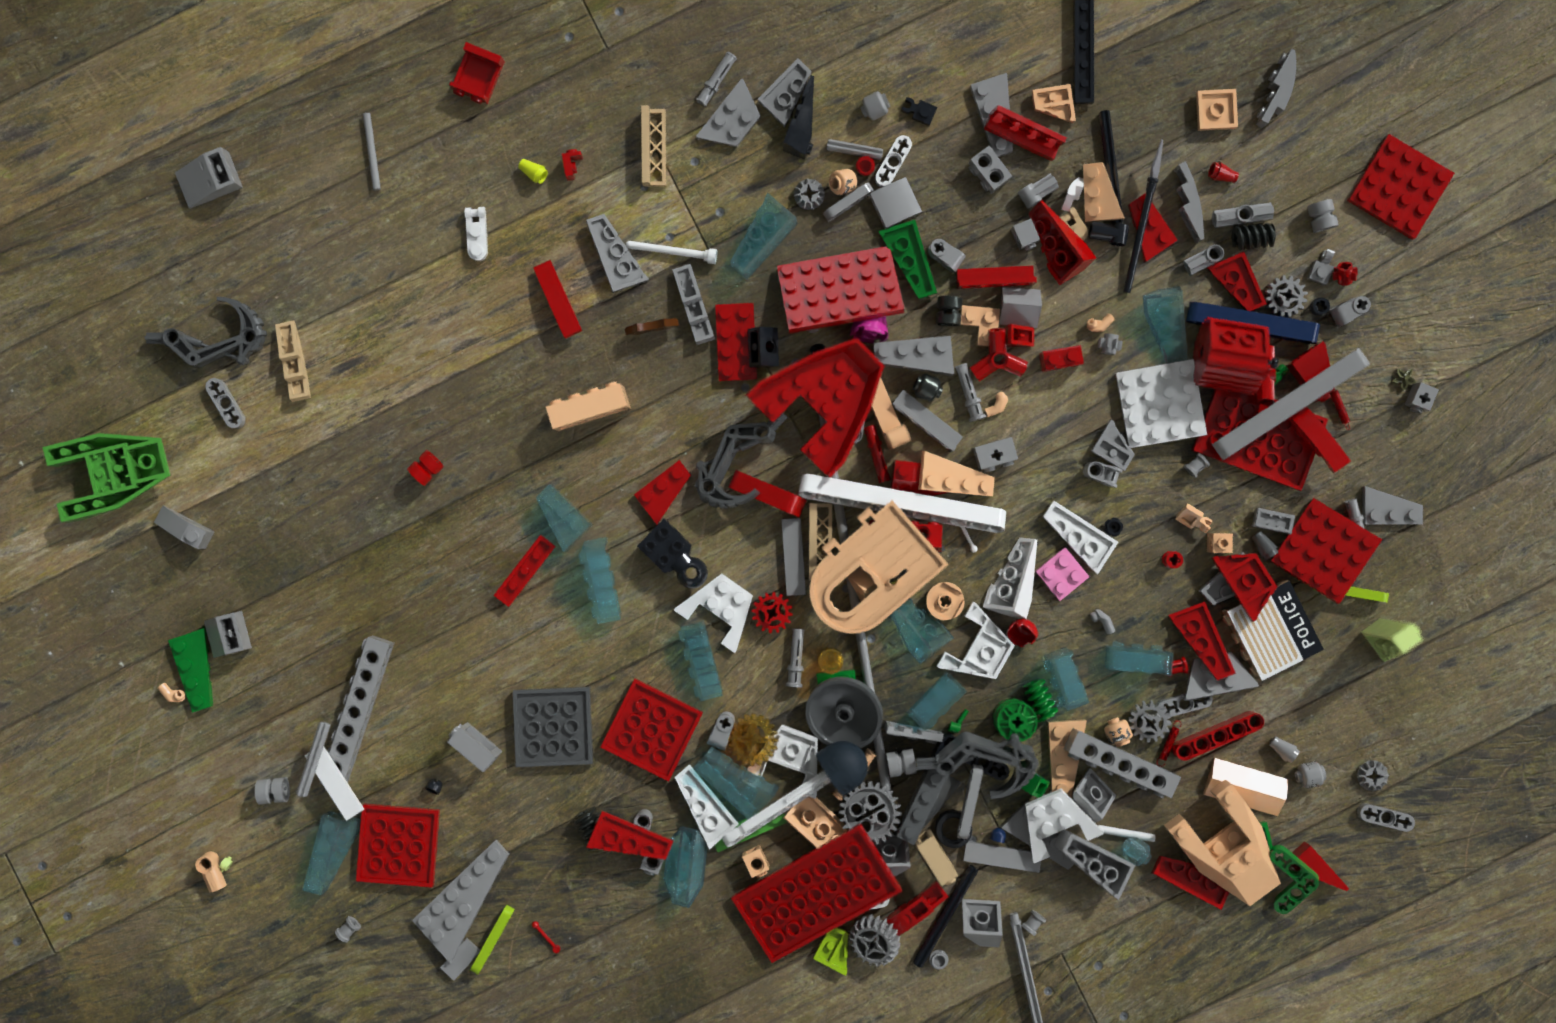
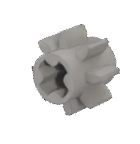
(1110, 344)

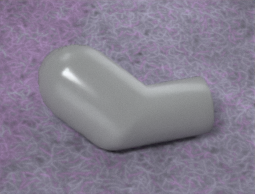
(1105, 619)

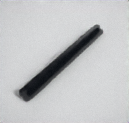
(1109, 154)
(945, 916)

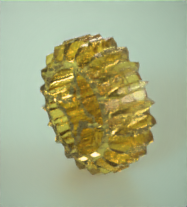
(753, 758)

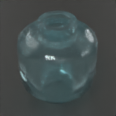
(1136, 851)

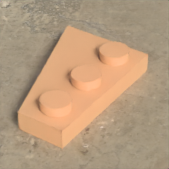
(1099, 195)

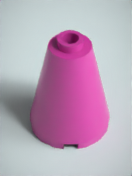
(870, 330)

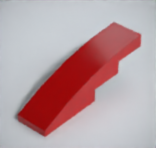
(557, 299)
(1319, 439)

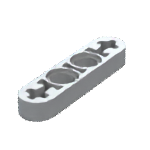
(970, 801)

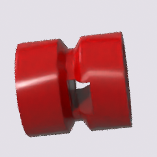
(427, 465)

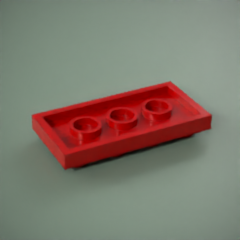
(732, 341)

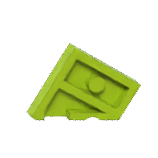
(833, 950)

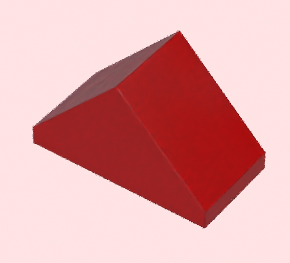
(1019, 336)

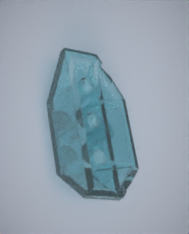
(685, 866)

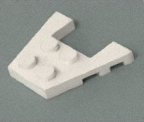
(724, 600)
(987, 651)
(795, 751)
(1053, 814)

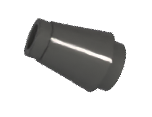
(1264, 546)

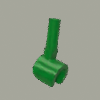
(956, 727)

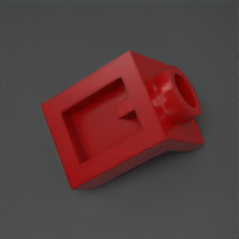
(569, 166)

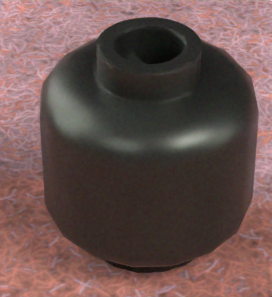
(927, 387)

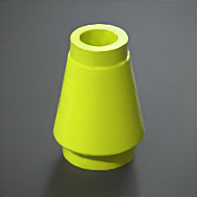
(534, 171)

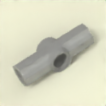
(1253, 213)

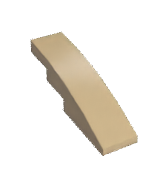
(293, 361)

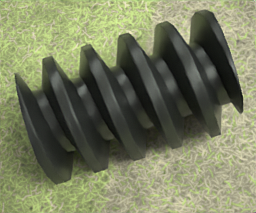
(1253, 235)
(588, 823)

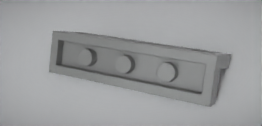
(927, 421)

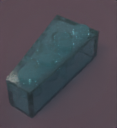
(600, 580)
(735, 783)

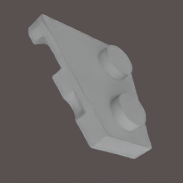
(1113, 447)

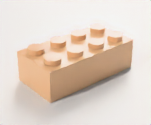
(587, 407)

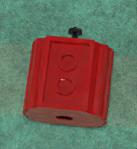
(1231, 356)

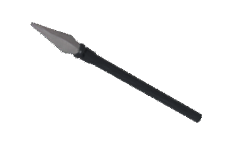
(1150, 189)

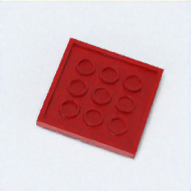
(1400, 186)
(1326, 551)
(651, 729)
(398, 845)

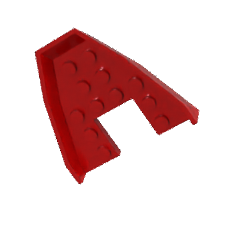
(837, 386)

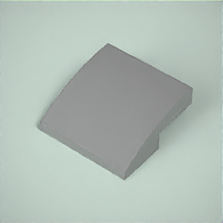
(895, 203)

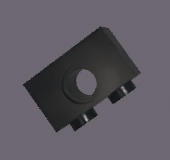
(763, 347)

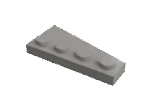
(987, 96)
(618, 263)

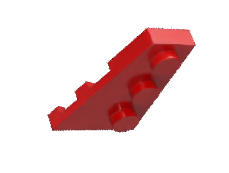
(1157, 233)
(1239, 280)

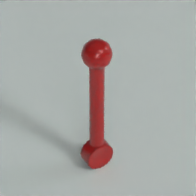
(556, 948)

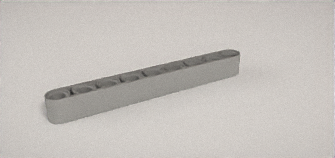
(1291, 404)

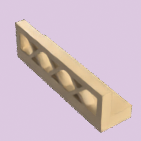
(646, 134)
(813, 534)

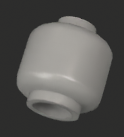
(875, 105)

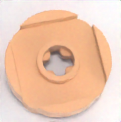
(942, 590)

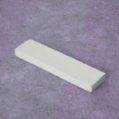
(337, 786)

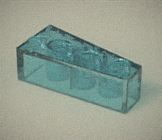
(765, 233)

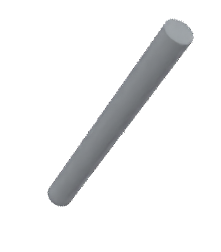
(371, 151)

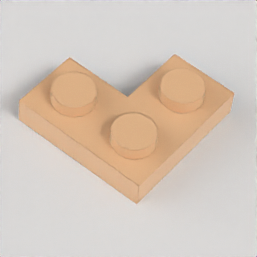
(980, 317)

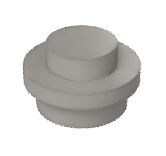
(938, 959)

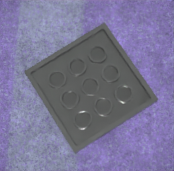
(552, 726)

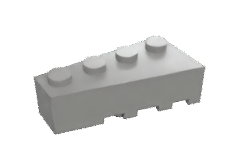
(922, 354)

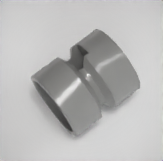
(1322, 215)
(901, 763)
(275, 790)

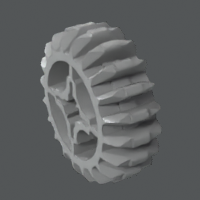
(885, 946)

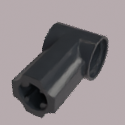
(1113, 233)

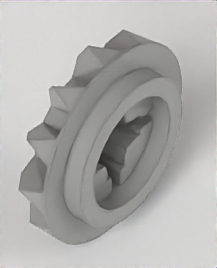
(816, 199)
(1367, 769)

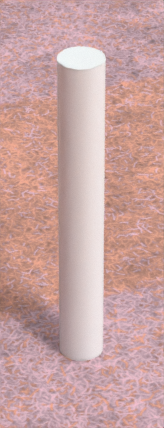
(1127, 833)

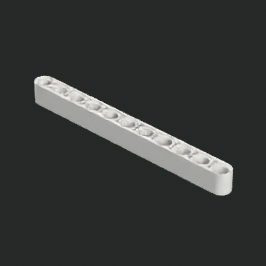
(912, 504)

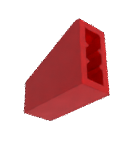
(1310, 365)

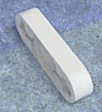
(895, 146)

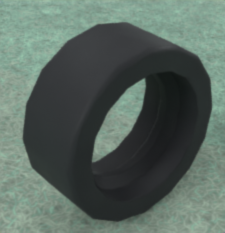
(938, 829)

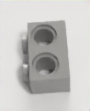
(994, 167)

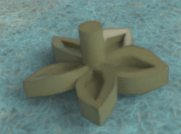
(1403, 378)

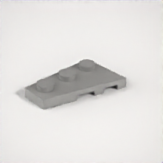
(785, 92)
(1389, 509)
(913, 732)

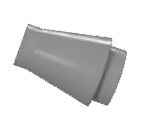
(1286, 751)

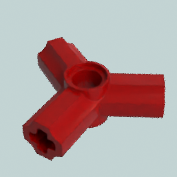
(997, 346)

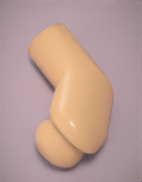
(171, 695)

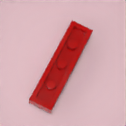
(525, 570)

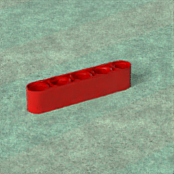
(1227, 735)

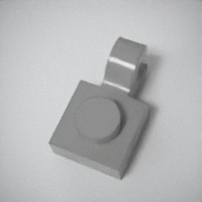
(1321, 270)

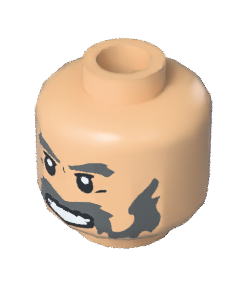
(843, 181)
(1118, 732)

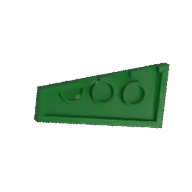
(911, 257)
(191, 659)

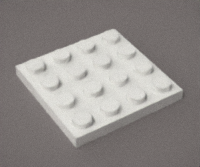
(1161, 404)

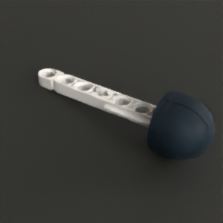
(842, 765)

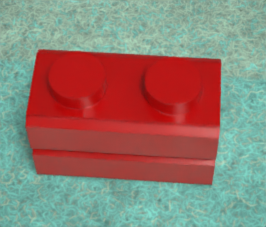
(1061, 358)

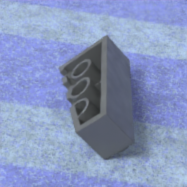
(926, 801)

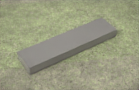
(793, 556)
(1000, 856)

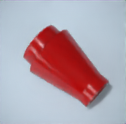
(1221, 172)

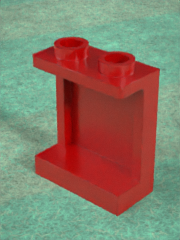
(477, 74)

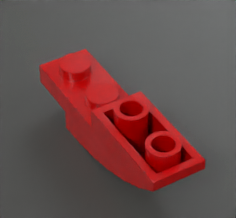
(917, 909)

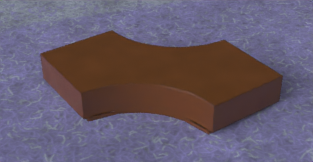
(662, 324)

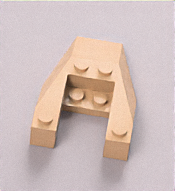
(1236, 855)

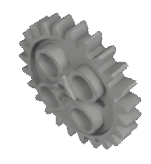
(861, 796)

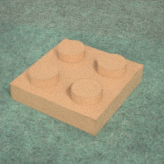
(1216, 109)

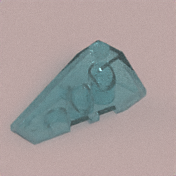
(1166, 320)
(919, 631)

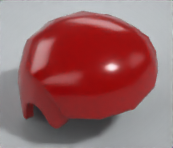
(1022, 632)

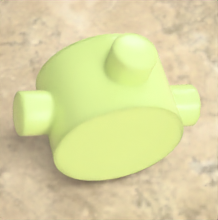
(225, 864)

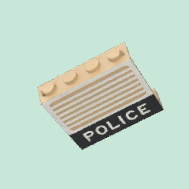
(1277, 637)

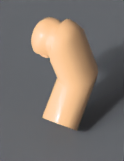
(1100, 325)
(999, 406)

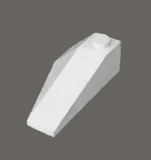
(1014, 586)

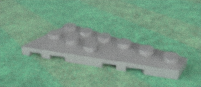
(456, 907)

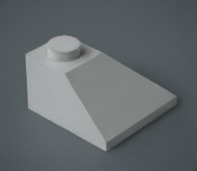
(1093, 796)
(894, 853)
(982, 922)

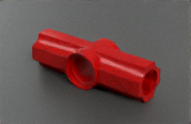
(1265, 394)

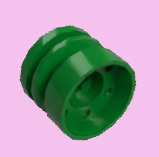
(1010, 709)

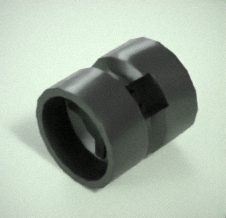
(951, 304)

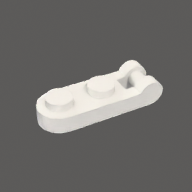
(476, 233)

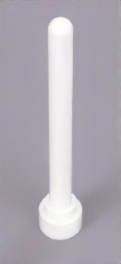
(708, 255)

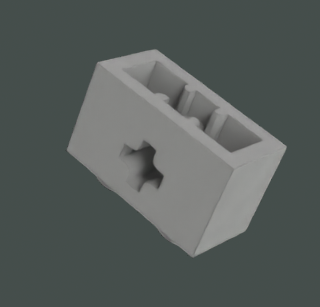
(1004, 447)

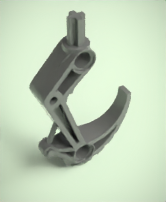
(187, 346)
(736, 438)
(969, 745)

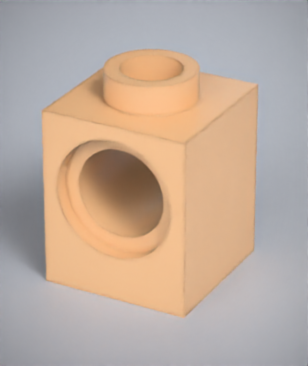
(1219, 543)
(756, 853)

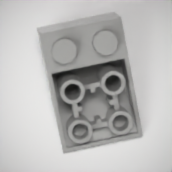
(208, 177)

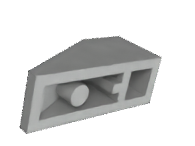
(184, 528)

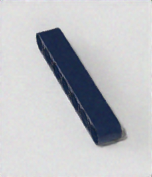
(1278, 326)

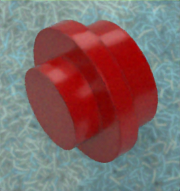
(865, 165)

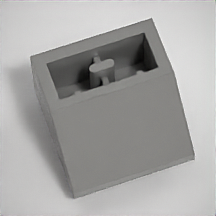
(227, 634)

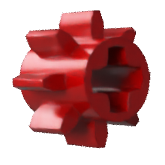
(1345, 273)

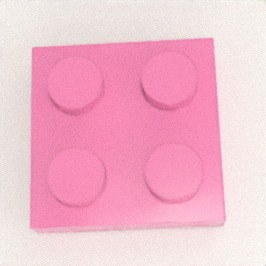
(1062, 574)

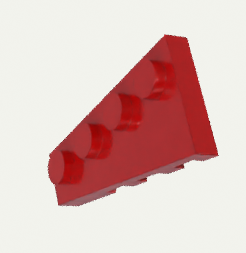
(1202, 635)
(626, 837)
(1189, 879)

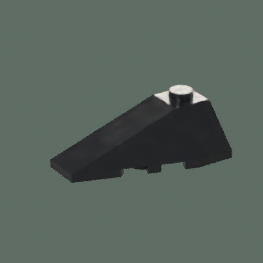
(799, 134)

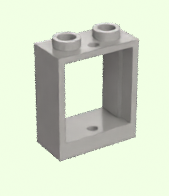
(474, 746)

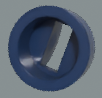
(998, 835)

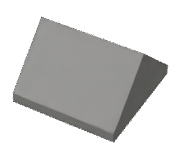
(1020, 306)

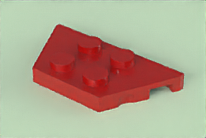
(1247, 581)

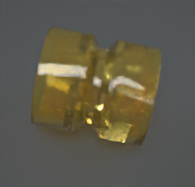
(830, 660)

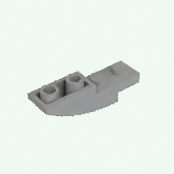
(1281, 88)

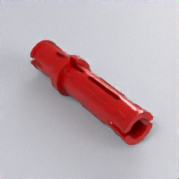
(877, 454)

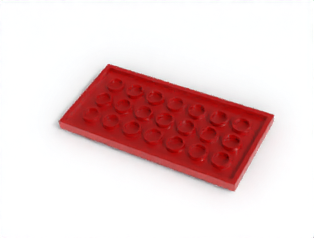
(816, 893)

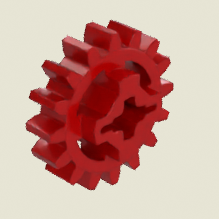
(781, 617)

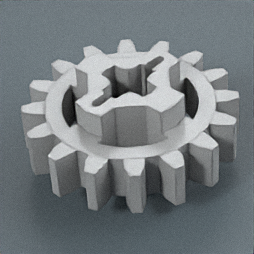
(1294, 296)
(1154, 715)

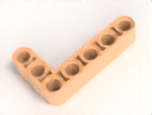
(888, 422)

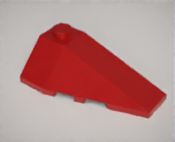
(1063, 248)
(907, 477)

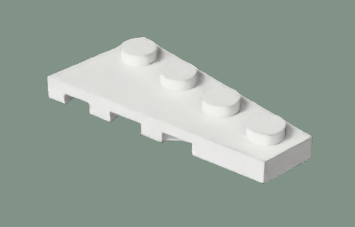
(1081, 536)
(706, 808)

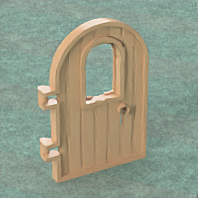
(883, 552)

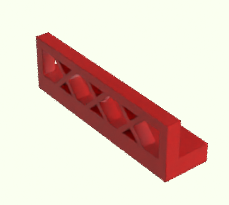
(1024, 132)
(995, 277)

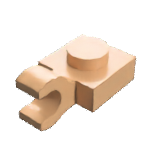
(1193, 517)

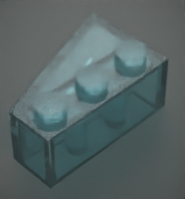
(936, 701)

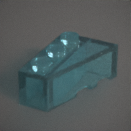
(563, 517)
(1138, 658)
(1065, 679)

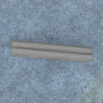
(854, 149)

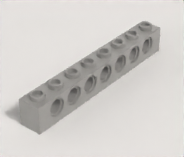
(383, 650)

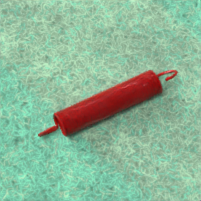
(1340, 408)
(1169, 743)

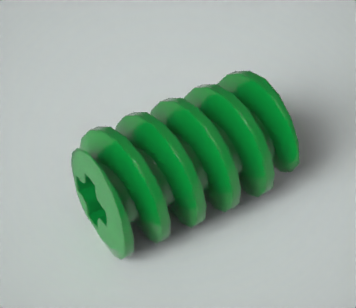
(1041, 699)

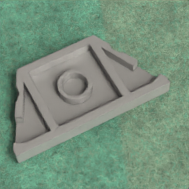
(732, 118)
(1203, 684)

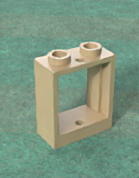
(936, 858)

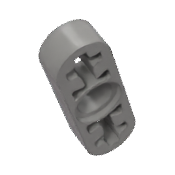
(848, 202)
(228, 418)
(1199, 705)
(1391, 823)

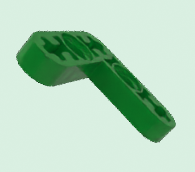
(1299, 879)

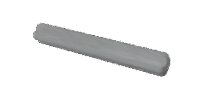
(313, 759)

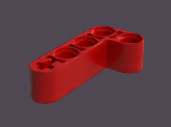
(768, 493)

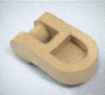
(1079, 227)

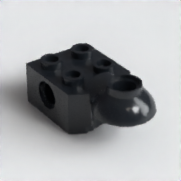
(672, 552)

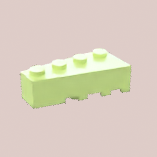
(1391, 637)

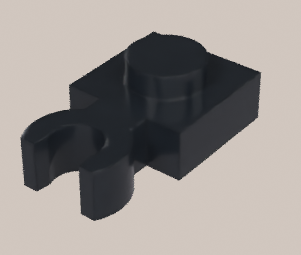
(922, 112)

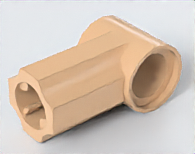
(212, 874)

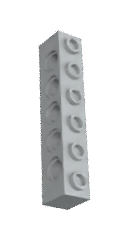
(1166, 782)

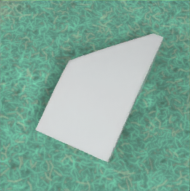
(1073, 193)

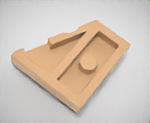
(1055, 102)

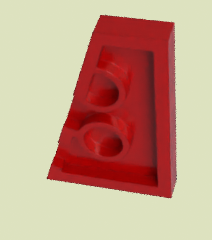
(662, 491)

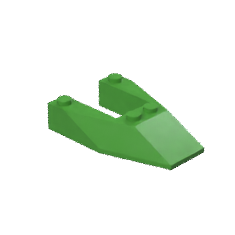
(118, 470)

